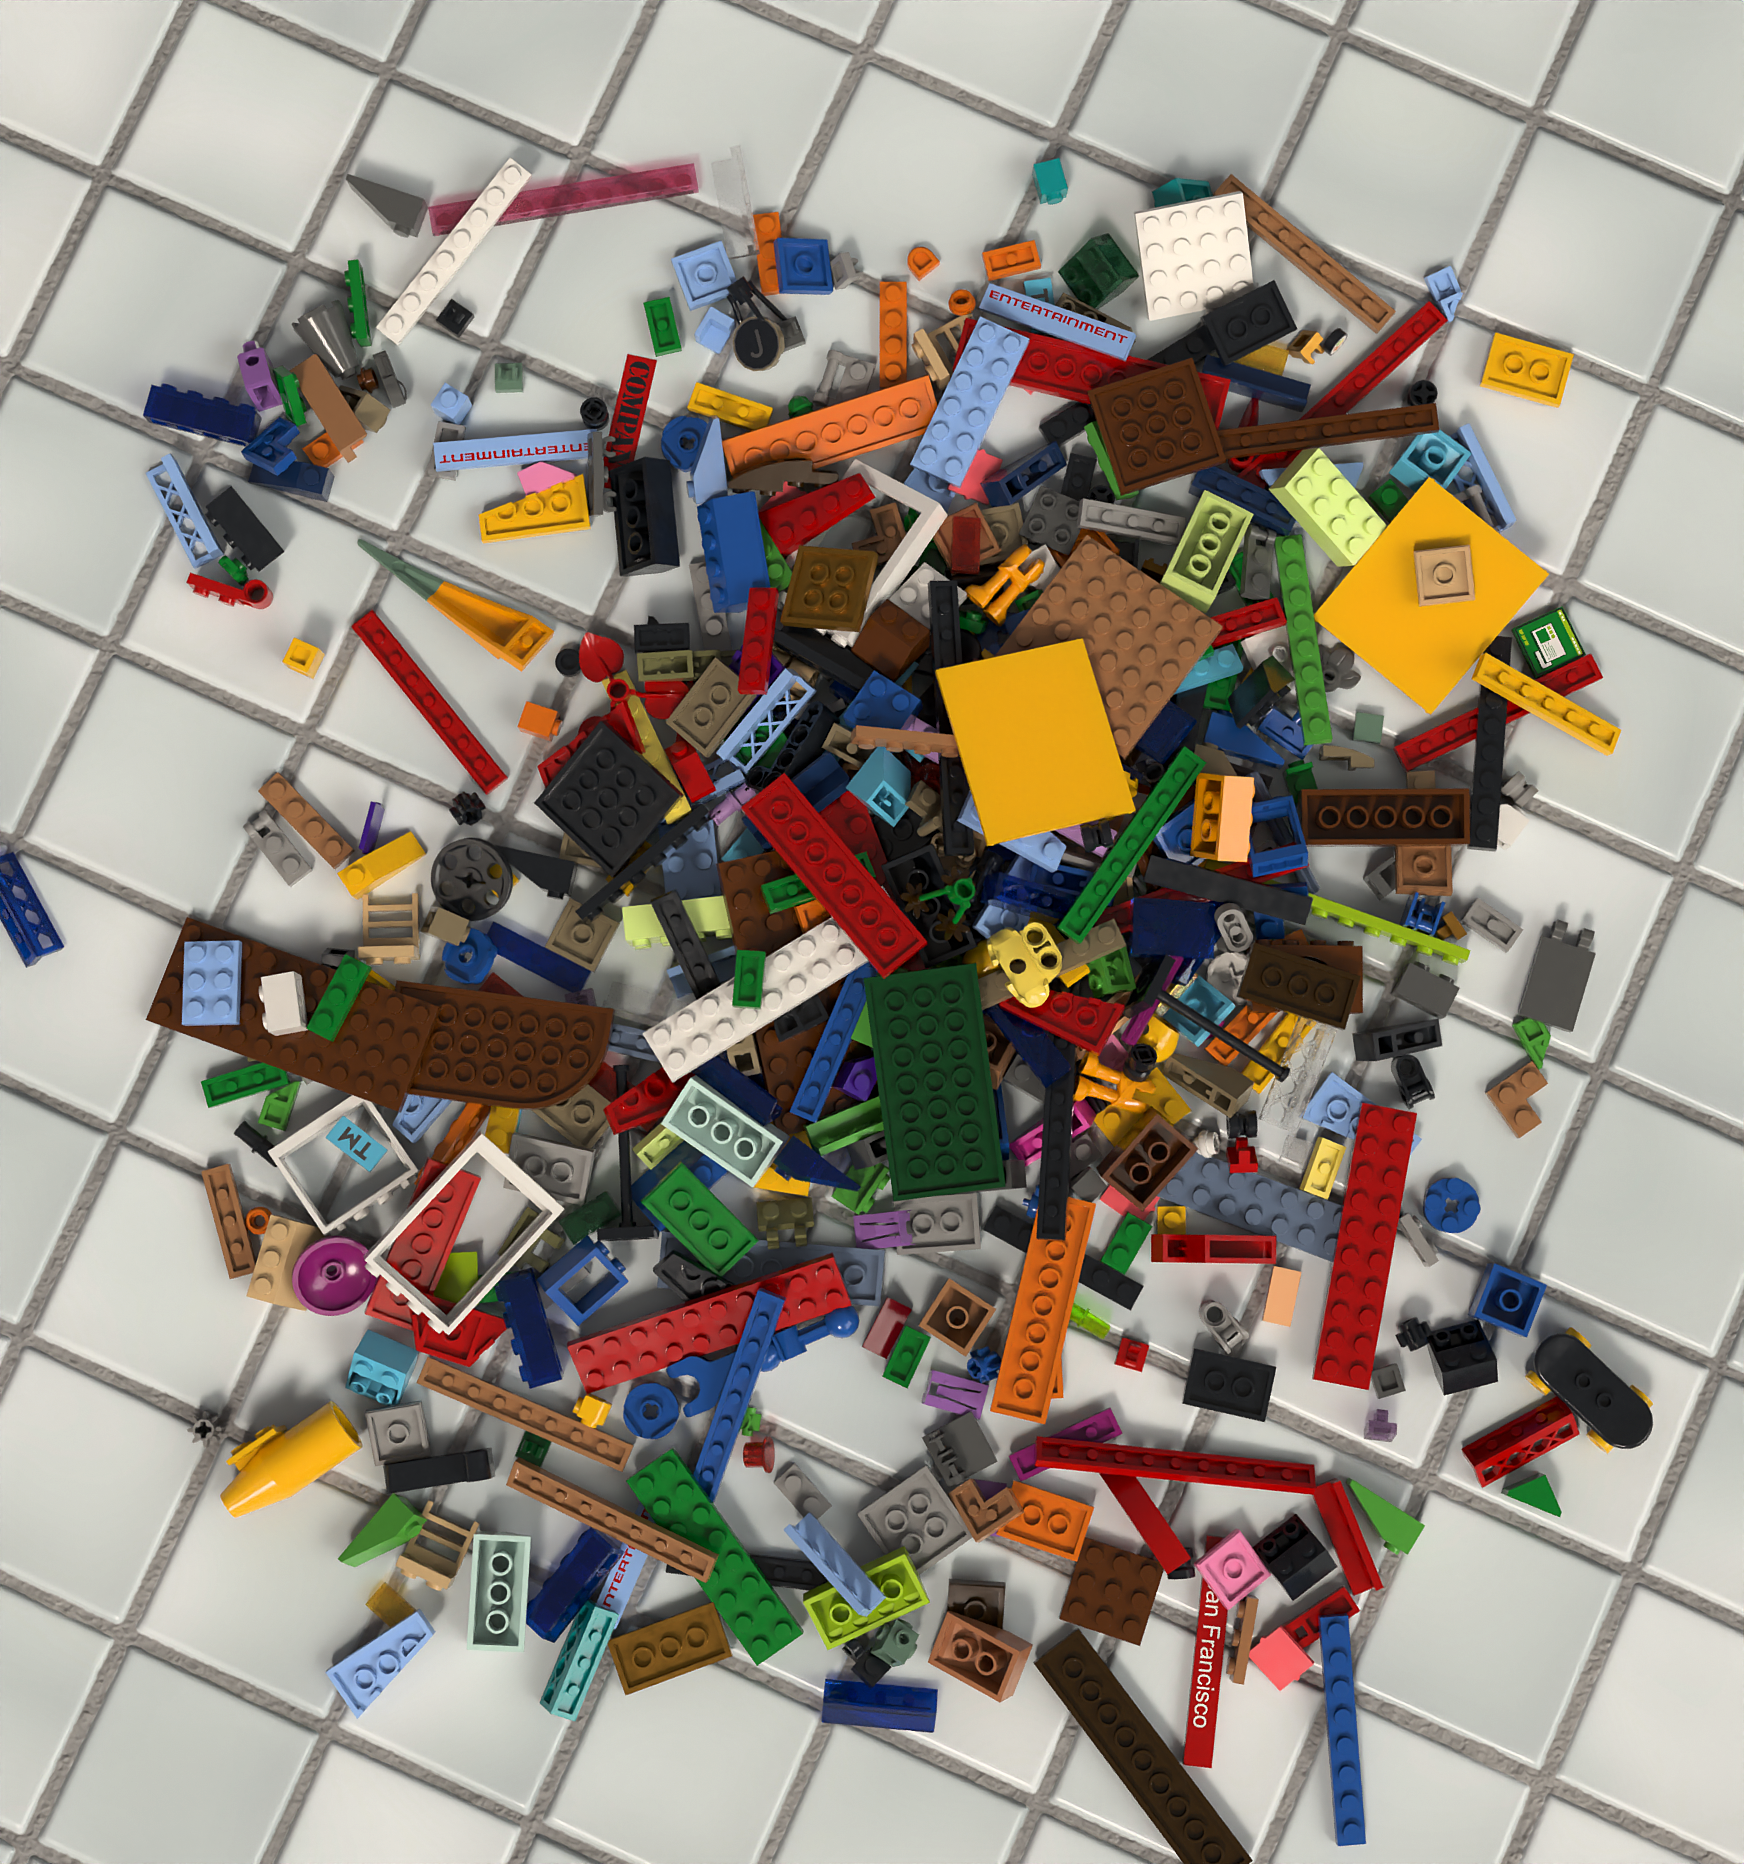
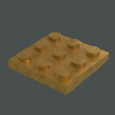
(829, 588)

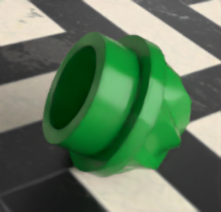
(799, 405)

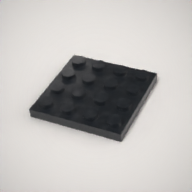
(608, 798)

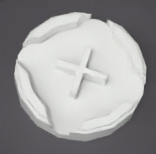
(1226, 975)

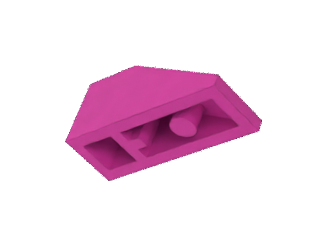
(1029, 1144)

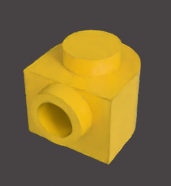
(592, 1410)

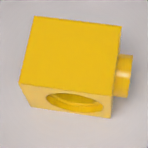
(303, 658)

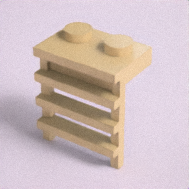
(931, 353)
(400, 949)
(429, 1565)

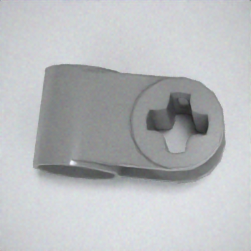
(1225, 1329)

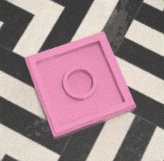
(1232, 1569)

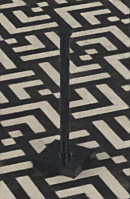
(1150, 988)
(627, 1229)

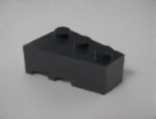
(243, 530)

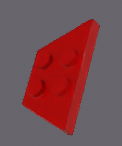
(466, 1342)

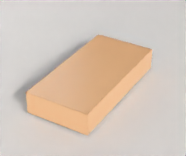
(1281, 1296)

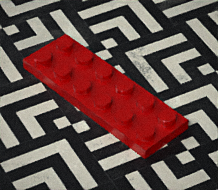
(425, 1243)

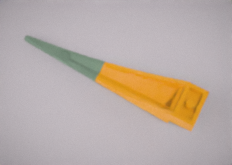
(495, 627)

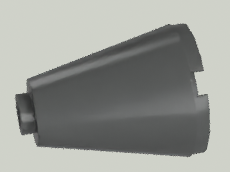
(329, 337)

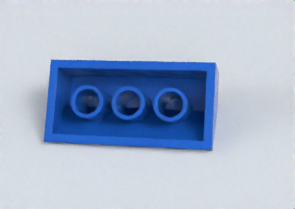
(732, 550)
(698, 1163)

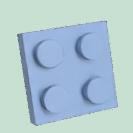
(704, 275)

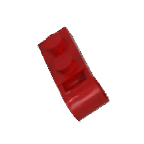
(230, 595)

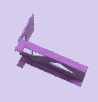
(870, 1231)
(969, 1398)

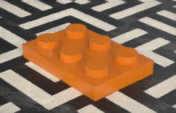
(1048, 1521)

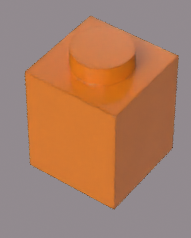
(540, 721)

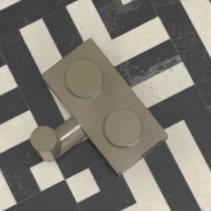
(926, 804)

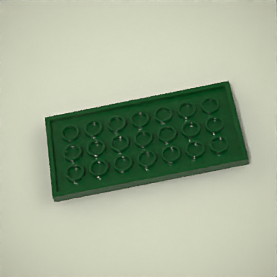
(934, 1082)

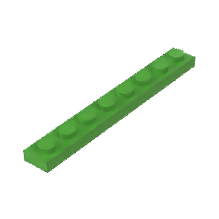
(1302, 640)

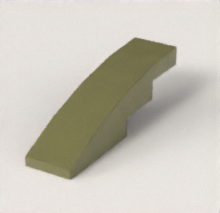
(678, 665)

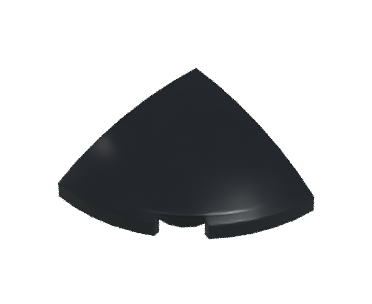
(800, 1019)

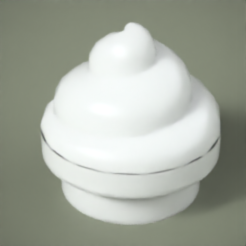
(1207, 1143)

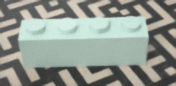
(724, 1131)
(498, 1591)

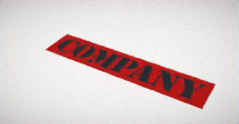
(629, 411)

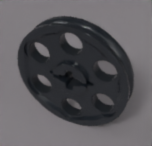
(481, 871)

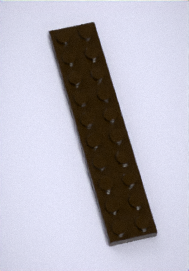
(1138, 1754)

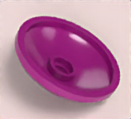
(336, 1290)

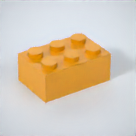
(1222, 817)

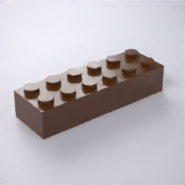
(1384, 817)

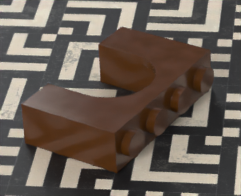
(1342, 957)

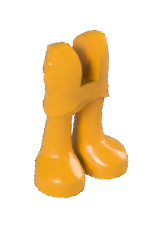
(1020, 580)
(1124, 1090)

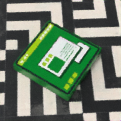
(1548, 642)

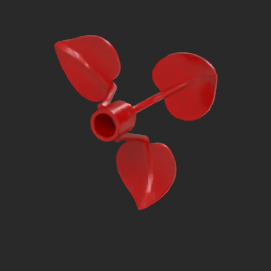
(604, 656)

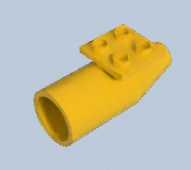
(287, 1462)

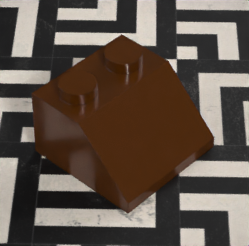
(891, 641)

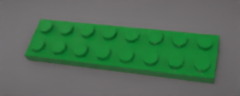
(736, 1583)

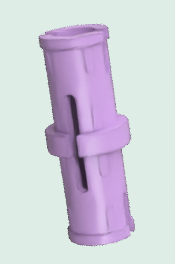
(731, 803)

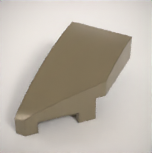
(1354, 758)

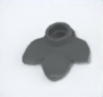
(1338, 667)

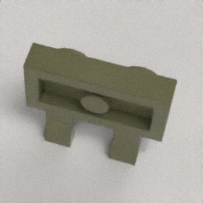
(783, 1215)
(529, 1257)

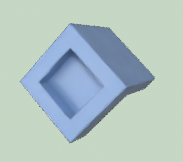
(715, 330)

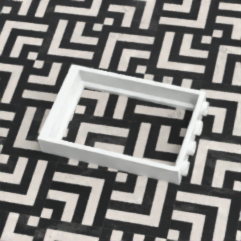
(903, 558)
(417, 1301)

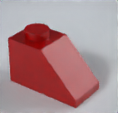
(690, 770)

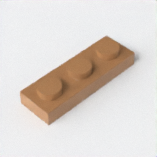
(1242, 1639)

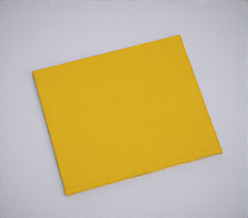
(1434, 645)
(1034, 741)

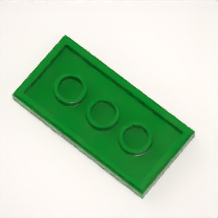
(699, 1220)

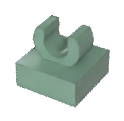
(508, 377)

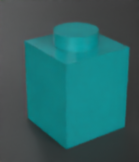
(1050, 181)

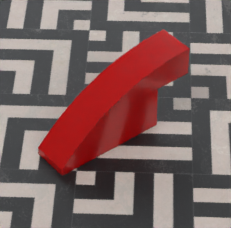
(1213, 1249)
(1147, 1520)

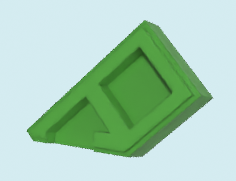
(1534, 1039)
(279, 1106)

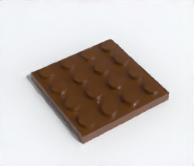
(1156, 426)

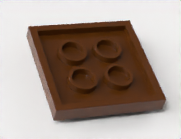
(1111, 1591)

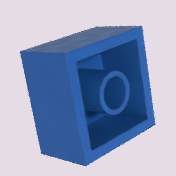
(883, 705)
(1507, 1299)

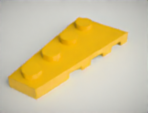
(549, 512)

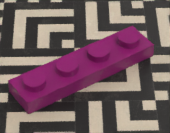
(1095, 1428)

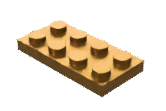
(669, 1648)

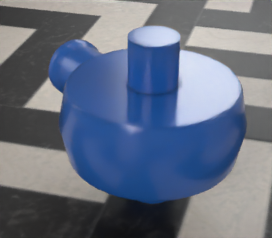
(1033, 1203)

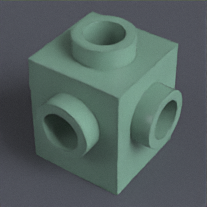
(895, 1642)

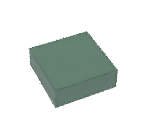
(1368, 728)

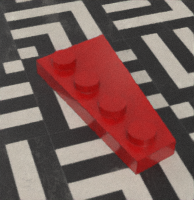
(813, 513)
(619, 718)
(1072, 1018)
(645, 1101)

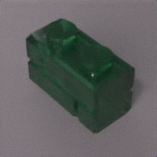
(590, 1217)

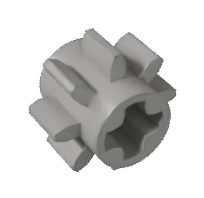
(209, 1422)

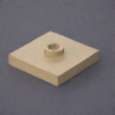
(1444, 575)

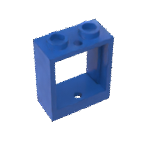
(1282, 858)
(571, 1264)

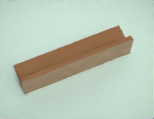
(329, 405)

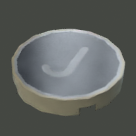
(758, 344)

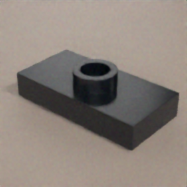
(661, 637)

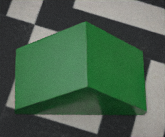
(1534, 1492)

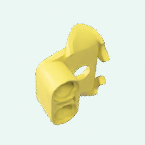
(1033, 984)

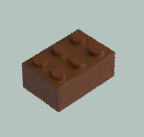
(1147, 1158)

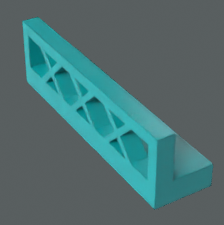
(578, 1660)

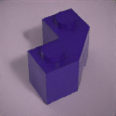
(857, 1077)

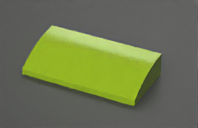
(892, 1575)

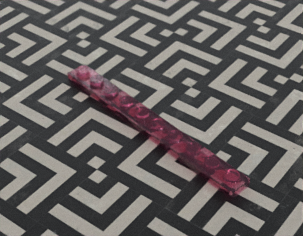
(578, 197)

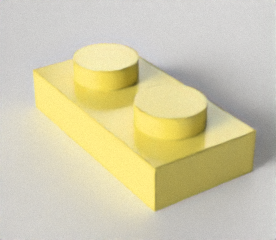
(1322, 1168)

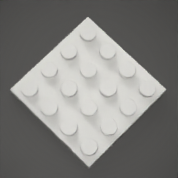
(1193, 255)

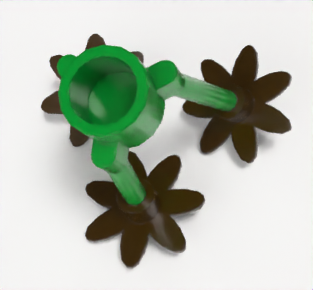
(959, 891)

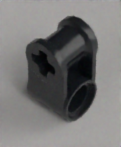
(1412, 1082)

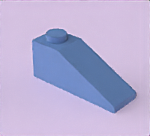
(708, 470)

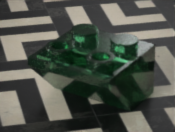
(1098, 272)

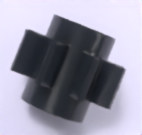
(467, 808)
(1413, 1334)

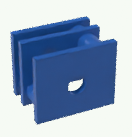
(1416, 922)

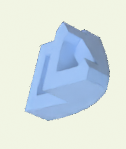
(1444, 291)

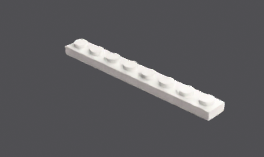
(454, 251)

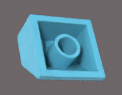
(1430, 456)

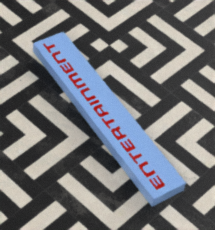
(1057, 321)
(511, 450)
(623, 1575)

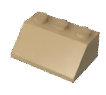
(278, 1253)

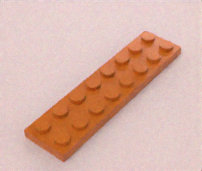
(839, 429)
(1041, 1318)

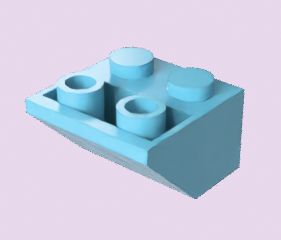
(883, 785)
(381, 1368)

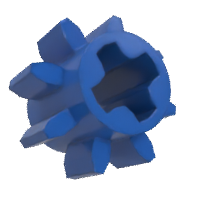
(984, 1364)

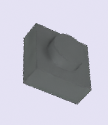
(1387, 1381)

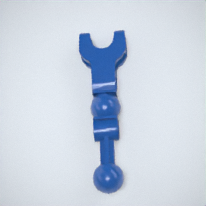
(784, 1346)

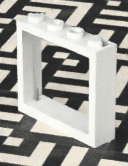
(317, 1127)

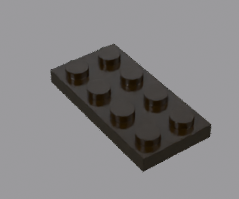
(1298, 986)

